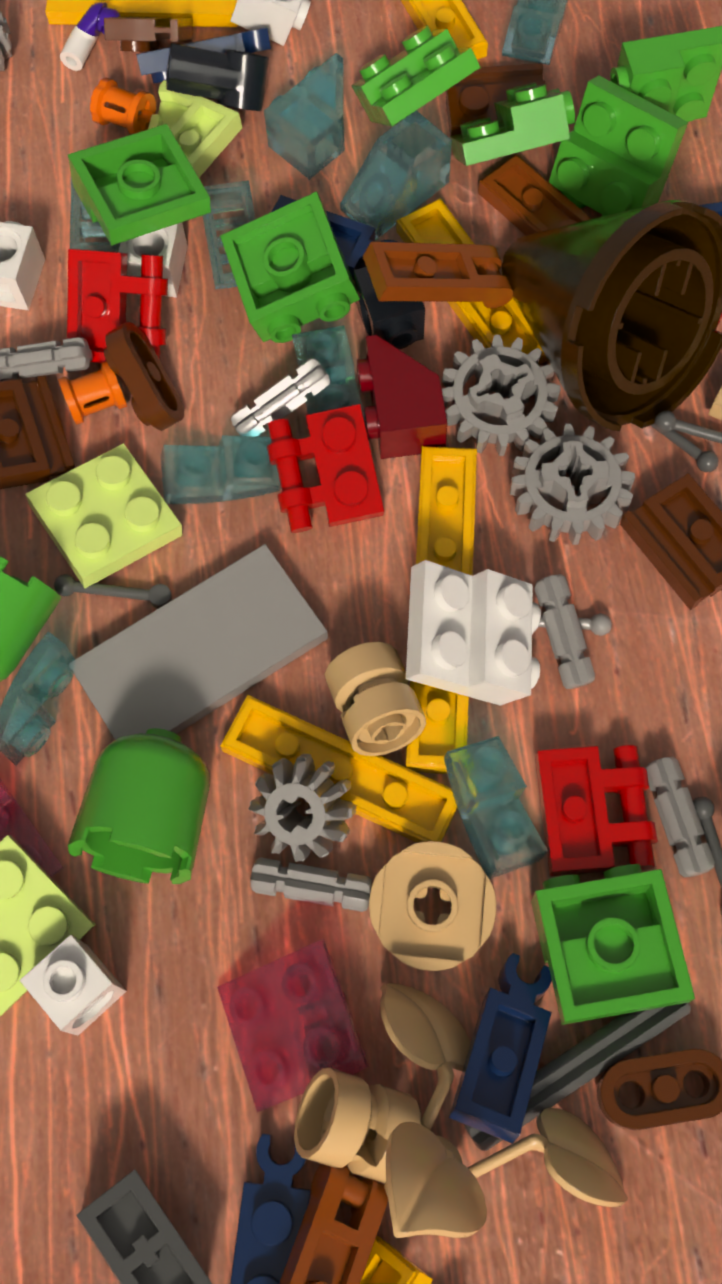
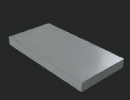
(200, 648)

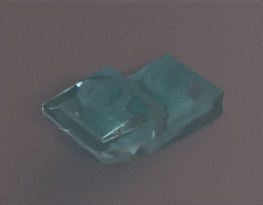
(534, 30)
(334, 353)
(218, 473)
(23, 718)
(489, 804)

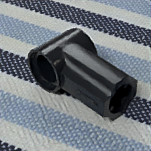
(230, 76)

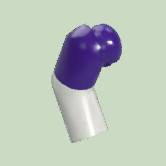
(85, 35)

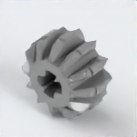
(325, 812)

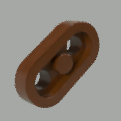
(151, 389)
(662, 1089)

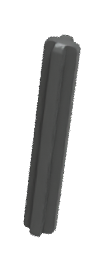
(589, 1060)

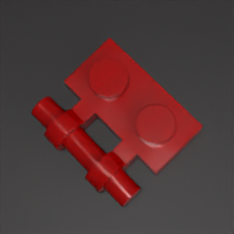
(99, 296)
(342, 464)
(576, 809)

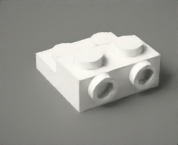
(472, 633)

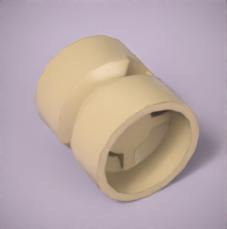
(374, 699)
(350, 1122)

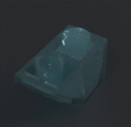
(309, 119)
(399, 174)

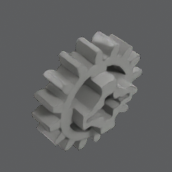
(508, 374)
(552, 497)

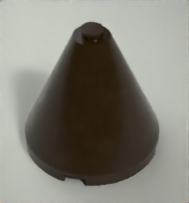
(624, 306)

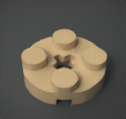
(460, 882)

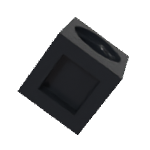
(393, 321)

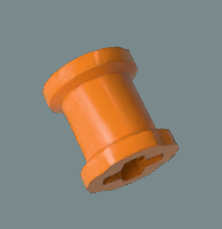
(108, 91)
(92, 393)

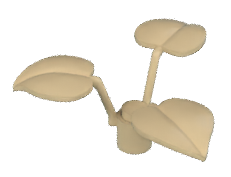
(425, 1172)

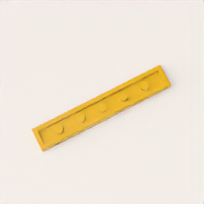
(446, 539)

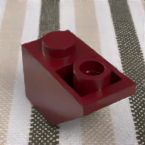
(404, 398)

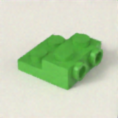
(673, 70)
(414, 76)
(524, 122)
(617, 150)
(138, 184)
(290, 269)
(611, 944)

